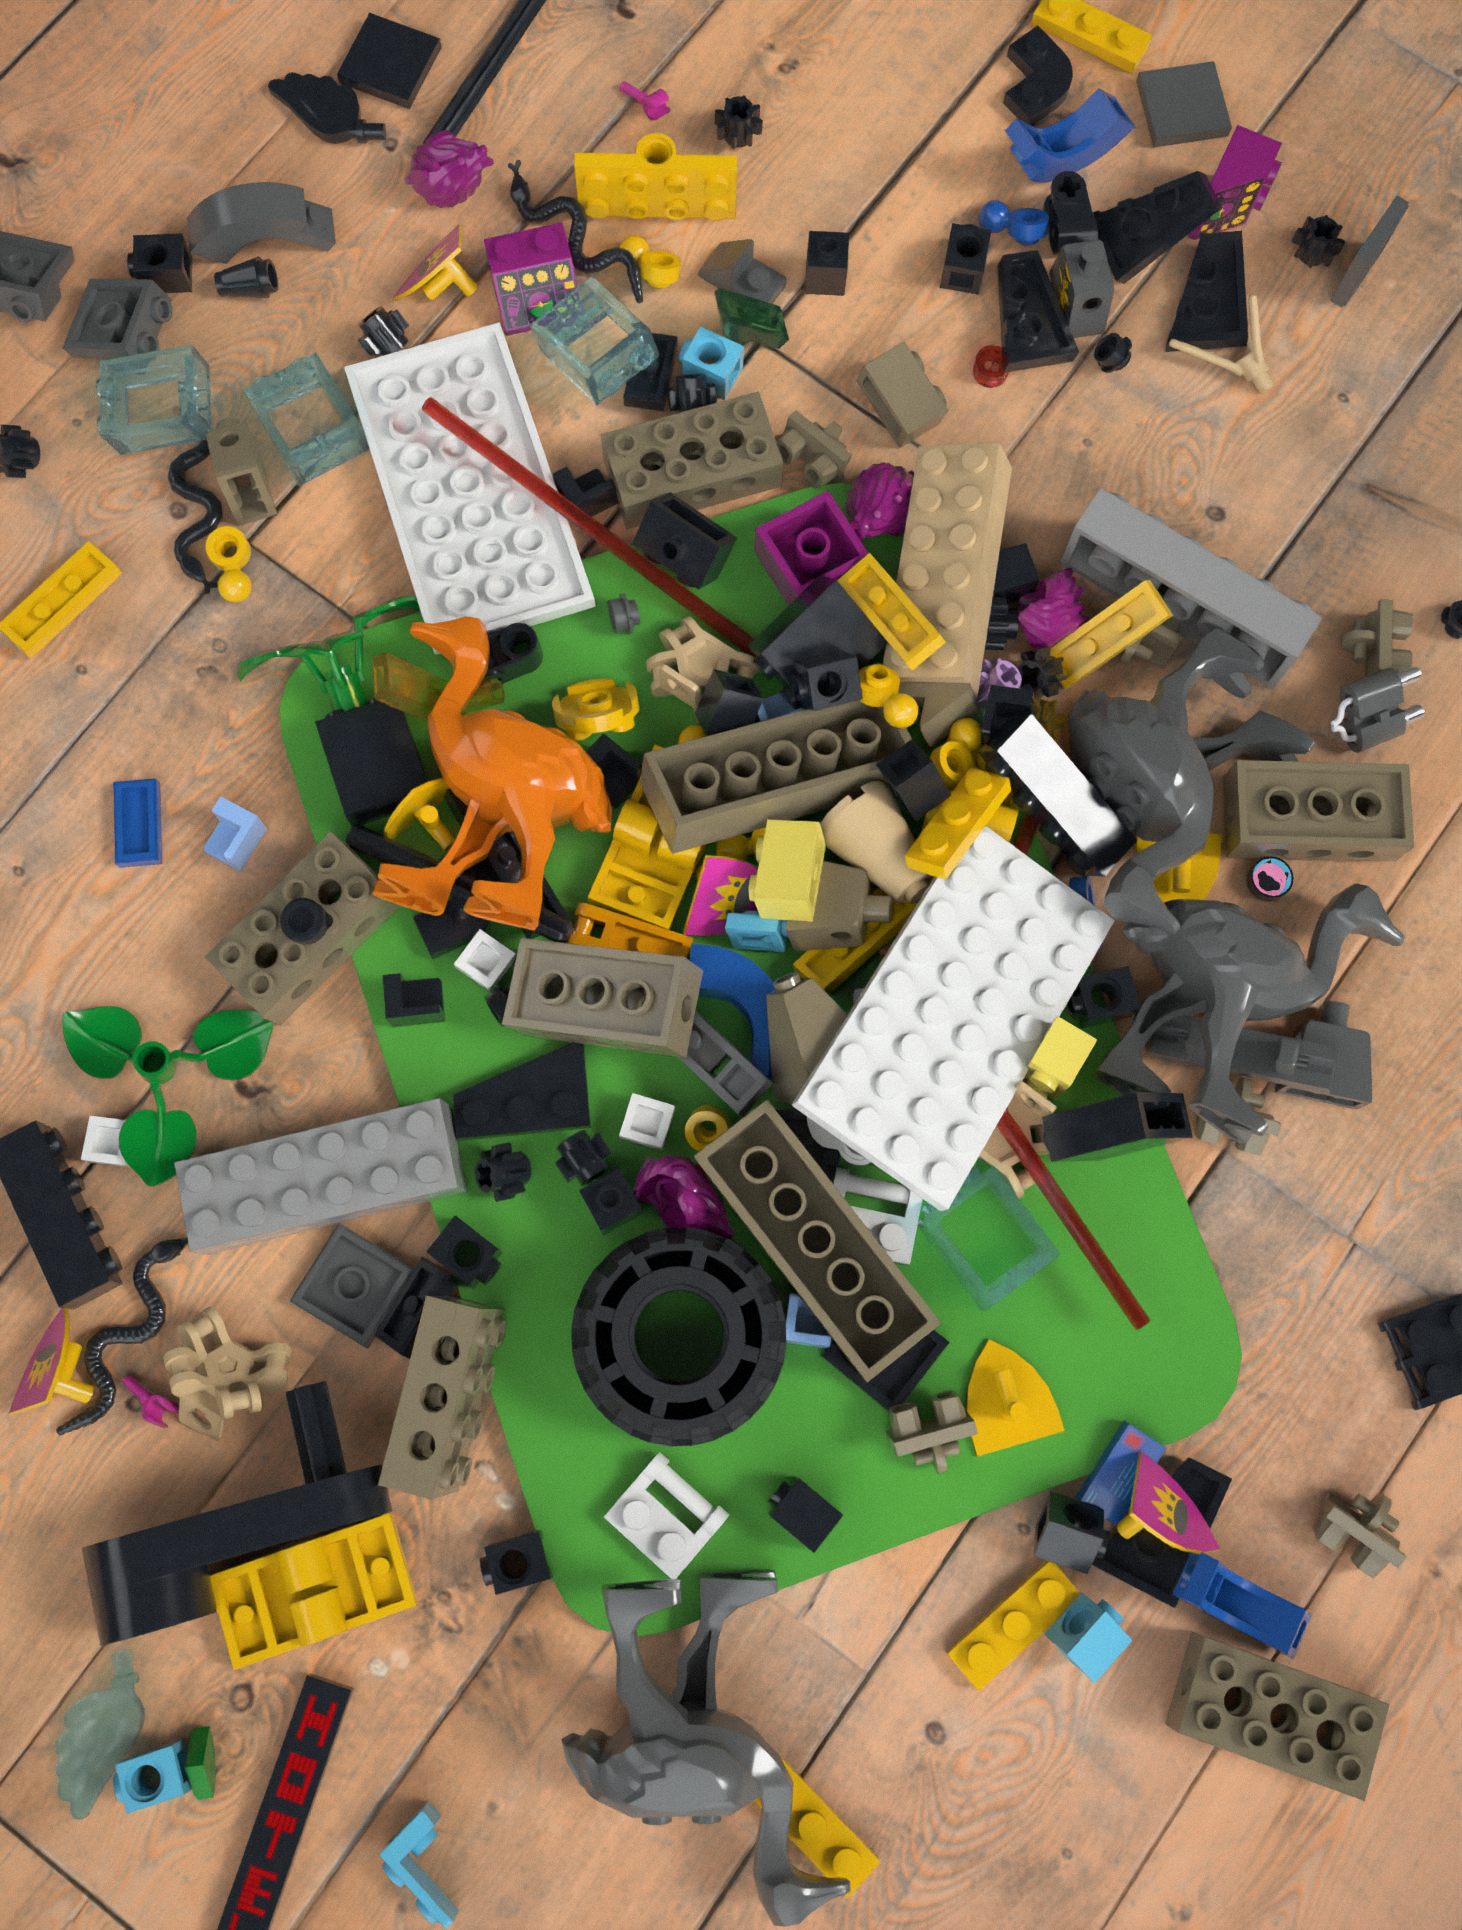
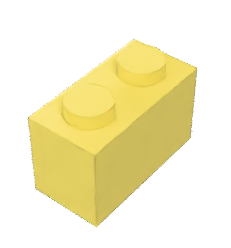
(788, 870)
(1058, 1059)

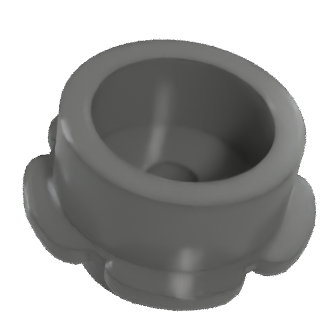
(623, 614)

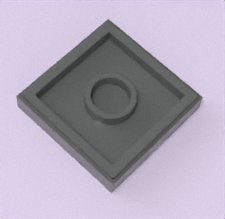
(1183, 104)
(1370, 251)
(352, 1285)

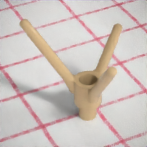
(1251, 365)

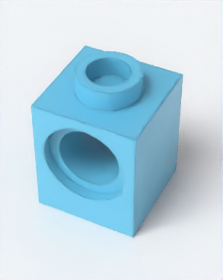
(713, 346)
(1089, 1635)
(169, 1762)

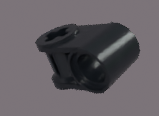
(1069, 212)
(507, 665)

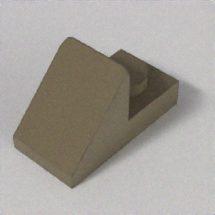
(940, 706)

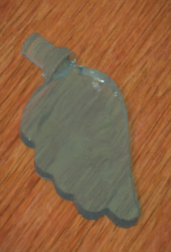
(98, 1737)

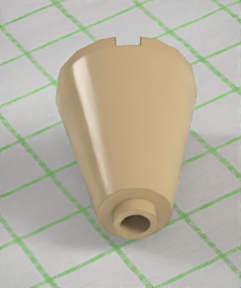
(875, 838)

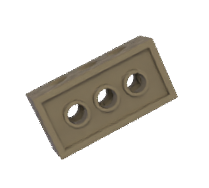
(696, 455)
(1338, 794)
(300, 969)
(599, 995)
(442, 1397)
(1337, 1761)

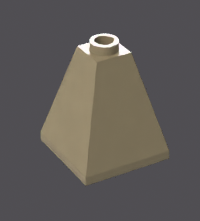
(800, 1030)

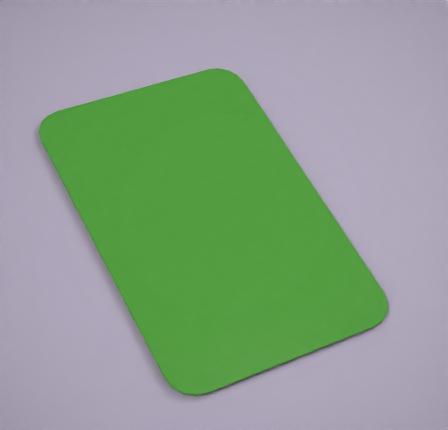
(815, 1421)

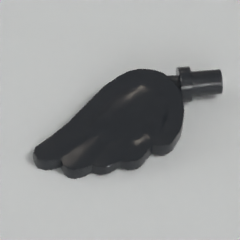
(326, 108)

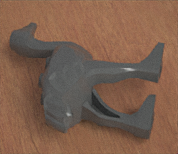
(1160, 776)
(1235, 975)
(685, 1752)

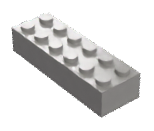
(1124, 546)
(320, 1177)

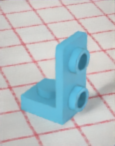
(753, 933)
(404, 1870)

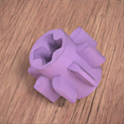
(997, 673)

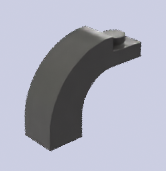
(257, 212)

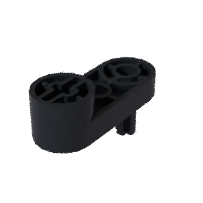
(163, 1571)

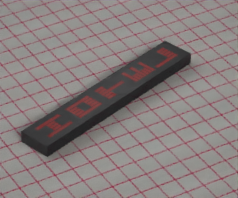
(286, 1805)

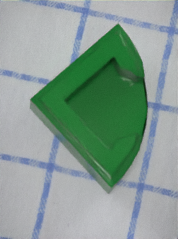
(201, 1763)

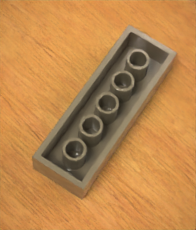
(766, 772)
(817, 1241)

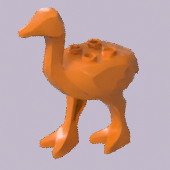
(509, 778)

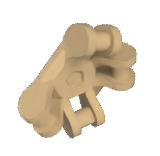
(694, 662)
(1027, 1116)
(225, 1373)

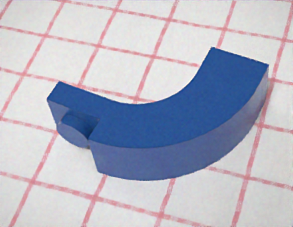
(1071, 142)
(743, 985)
(1242, 1604)

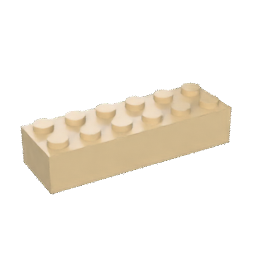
(953, 555)

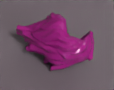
(447, 169)
(880, 500)
(1051, 610)
(682, 1195)

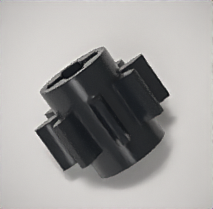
(738, 121)
(1318, 241)
(383, 332)
(691, 393)
(17, 451)
(1002, 624)
(1043, 663)
(583, 1157)
(503, 1172)

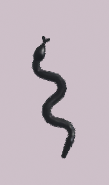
(521, 195)
(190, 565)
(121, 1334)

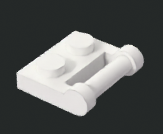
(892, 1232)
(655, 1528)

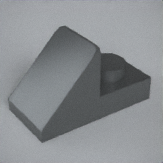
(736, 270)

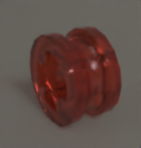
(987, 377)

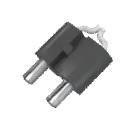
(1374, 708)

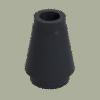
(248, 279)

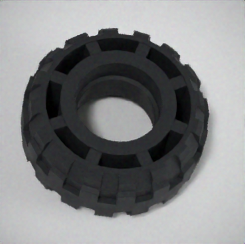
(694, 1408)

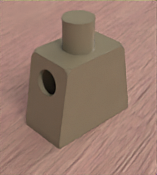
(234, 455)
(841, 911)

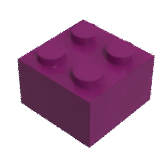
(806, 544)

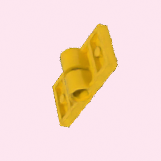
(656, 183)
(639, 870)
(313, 1591)

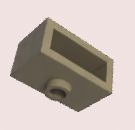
(902, 394)

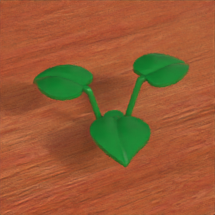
(342, 684)
(152, 1140)

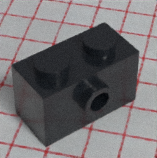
(684, 541)

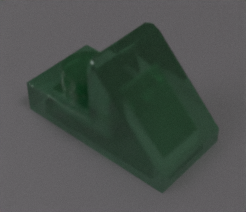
(750, 319)

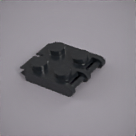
(1434, 1348)

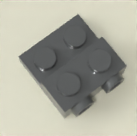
(31, 275)
(118, 319)

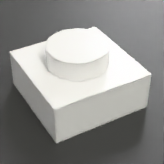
(485, 960)
(647, 1121)
(102, 1142)

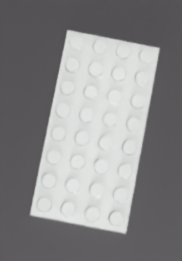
(463, 525)
(954, 1018)

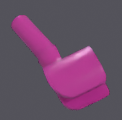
(653, 104)
(152, 1404)

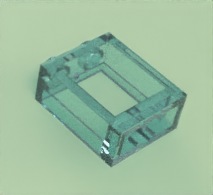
(575, 317)
(146, 369)
(324, 450)
(1017, 1274)

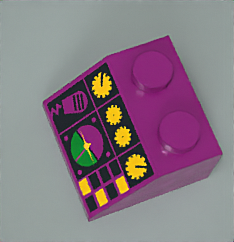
(1241, 179)
(529, 274)

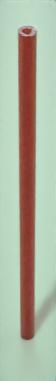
(588, 525)
(1069, 1216)

